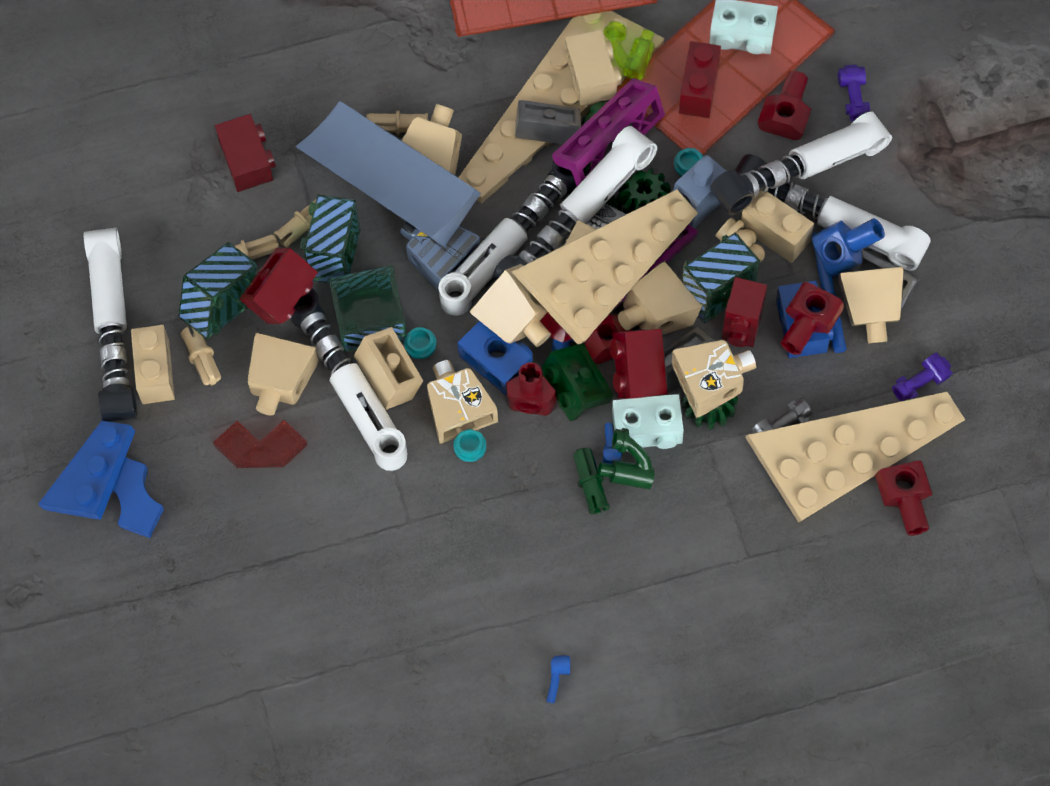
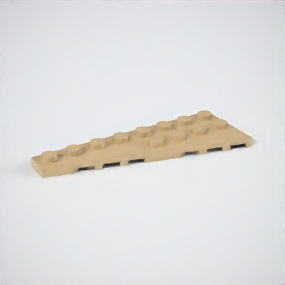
(549, 84)

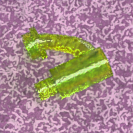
(637, 61)

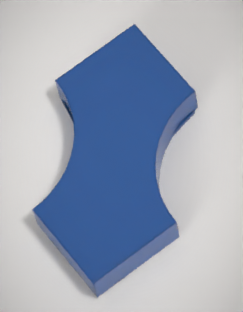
(138, 509)

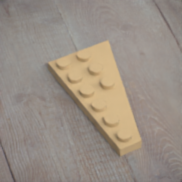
(596, 271)
(835, 454)

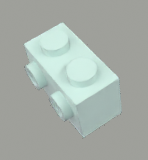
(743, 26)
(650, 420)

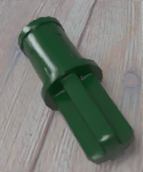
(590, 481)

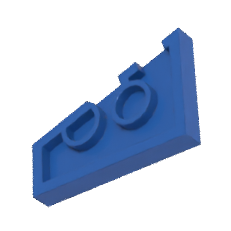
(92, 473)

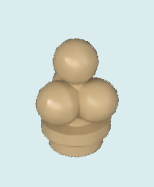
(746, 235)

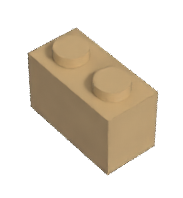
(591, 67)
(778, 225)
(152, 364)
(388, 368)

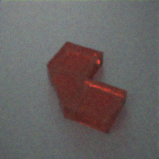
(272, 451)

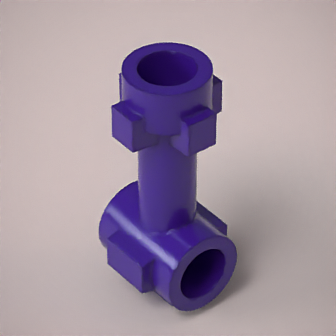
(852, 78)
(936, 369)

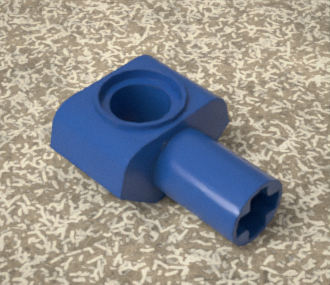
(851, 243)

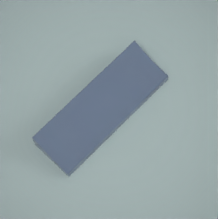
(391, 172)

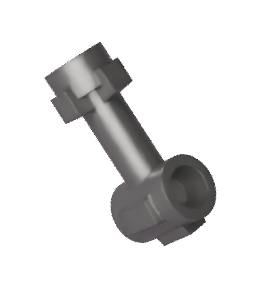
(798, 412)

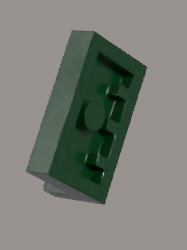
(576, 380)

